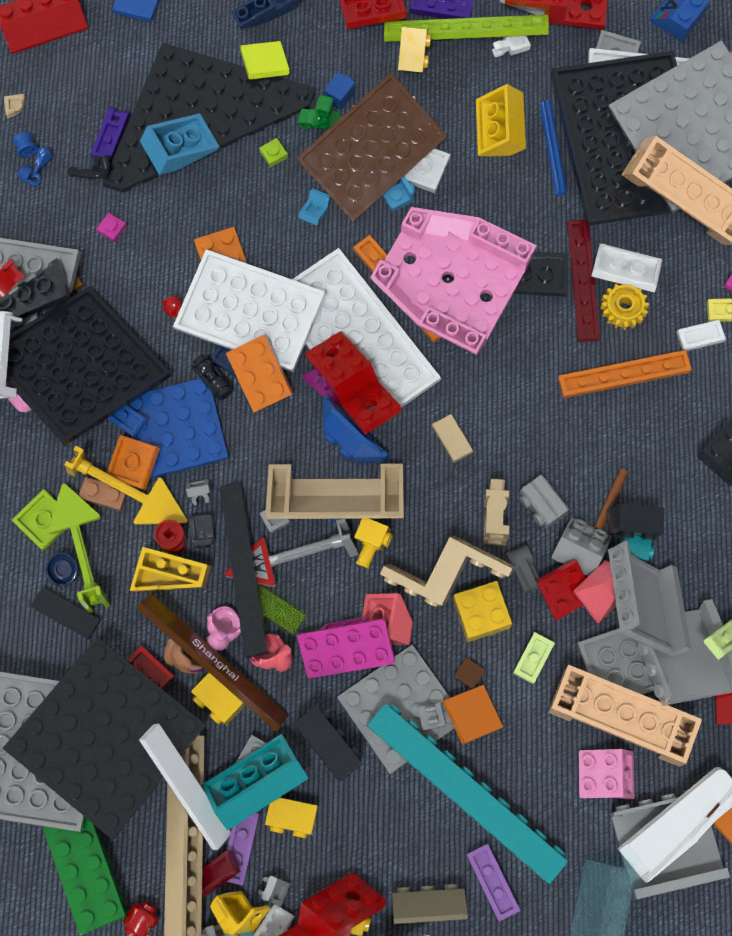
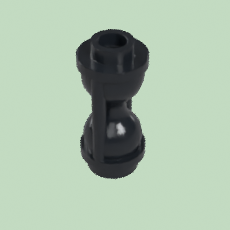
(218, 384)

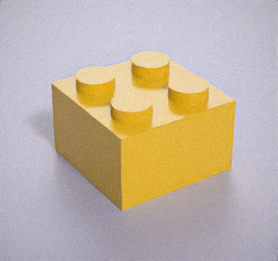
(482, 611)

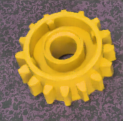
(624, 317)

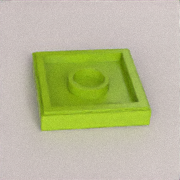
(36, 518)

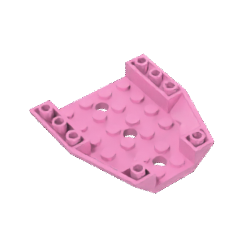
(471, 251)

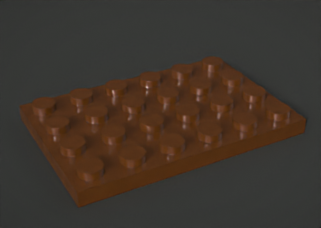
(372, 147)

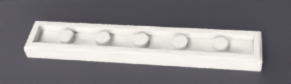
(184, 785)

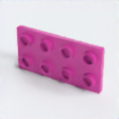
(346, 647)

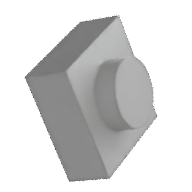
(274, 524)

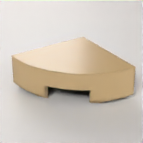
(14, 104)

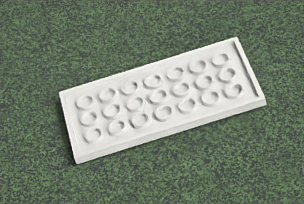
(367, 323)

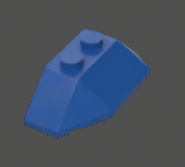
(348, 437)

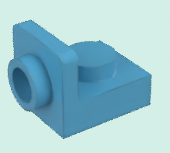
(400, 195)

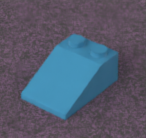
(178, 143)

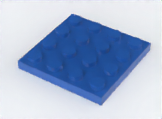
(182, 425)

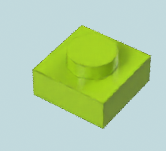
(273, 152)

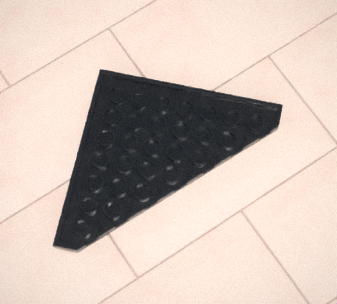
(193, 84)

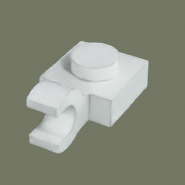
(512, 44)

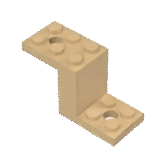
(446, 571)

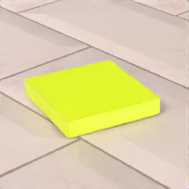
(264, 60)

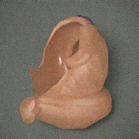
(180, 659)

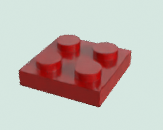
(558, 589)

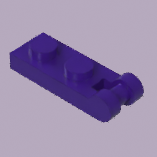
(110, 133)

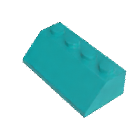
(254, 782)

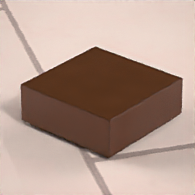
(469, 673)

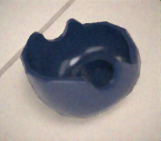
(62, 569)

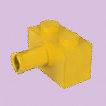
(373, 537)

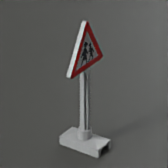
(264, 562)

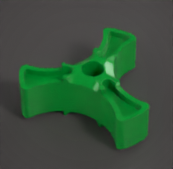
(321, 117)

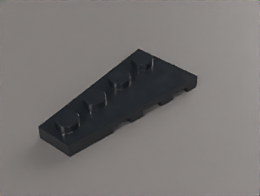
(39, 293)

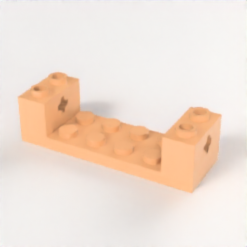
(684, 185)
(625, 715)

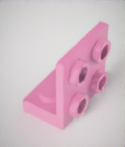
(606, 774)

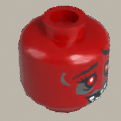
(141, 919)

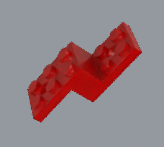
(569, 11)
(353, 382)
(332, 913)

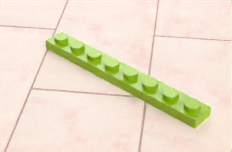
(472, 27)

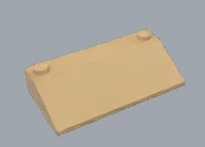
(334, 497)

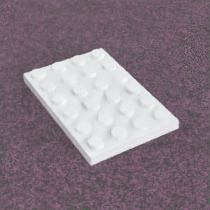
(241, 302)

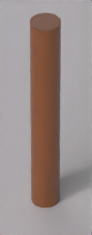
(617, 485)

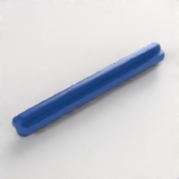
(553, 148)

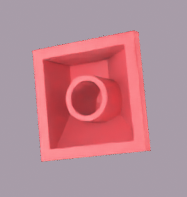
(598, 592)
(393, 610)

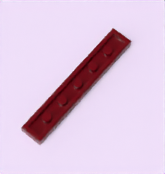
(582, 281)

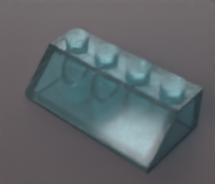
(603, 900)

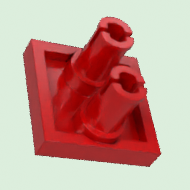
(150, 667)

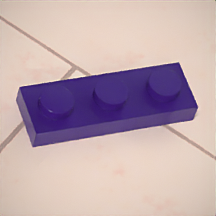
(442, 8)

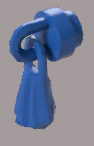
(42, 158)

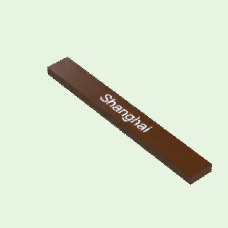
(213, 662)

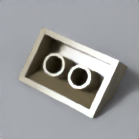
(429, 904)

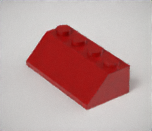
(39, 22)

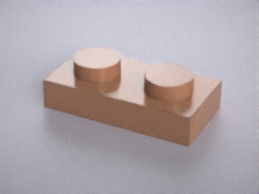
(102, 494)

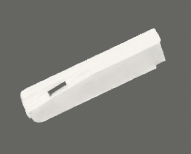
(678, 825)

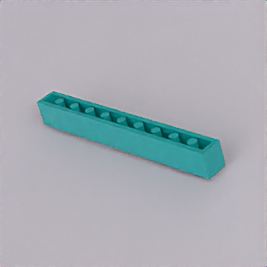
(467, 793)

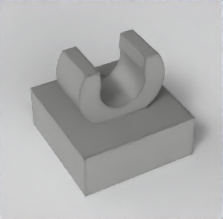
(198, 488)
(431, 716)
(275, 890)

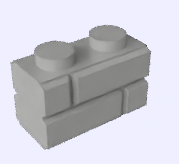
(543, 502)

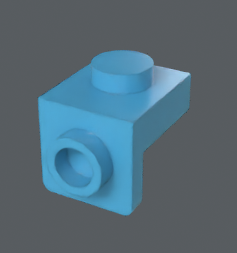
(315, 207)

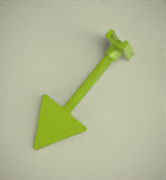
(71, 513)

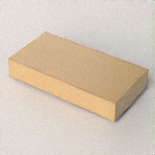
(452, 438)

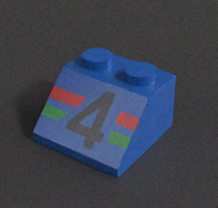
(679, 16)

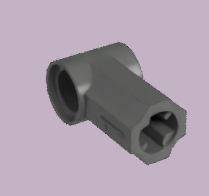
(524, 568)

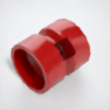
(170, 537)

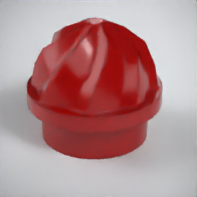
(172, 306)

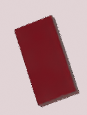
(219, 872)

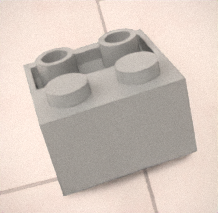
(582, 544)

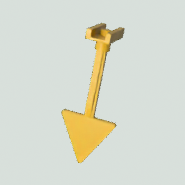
(156, 506)

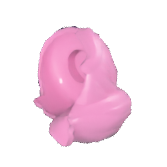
(223, 627)

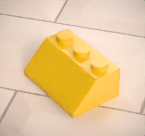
(500, 122)

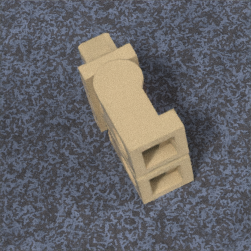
(495, 502)

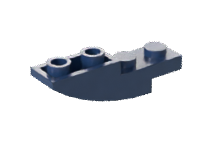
(261, 11)

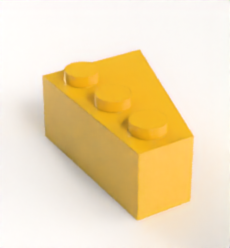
(168, 572)

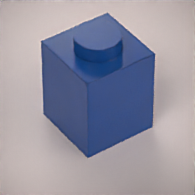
(341, 90)

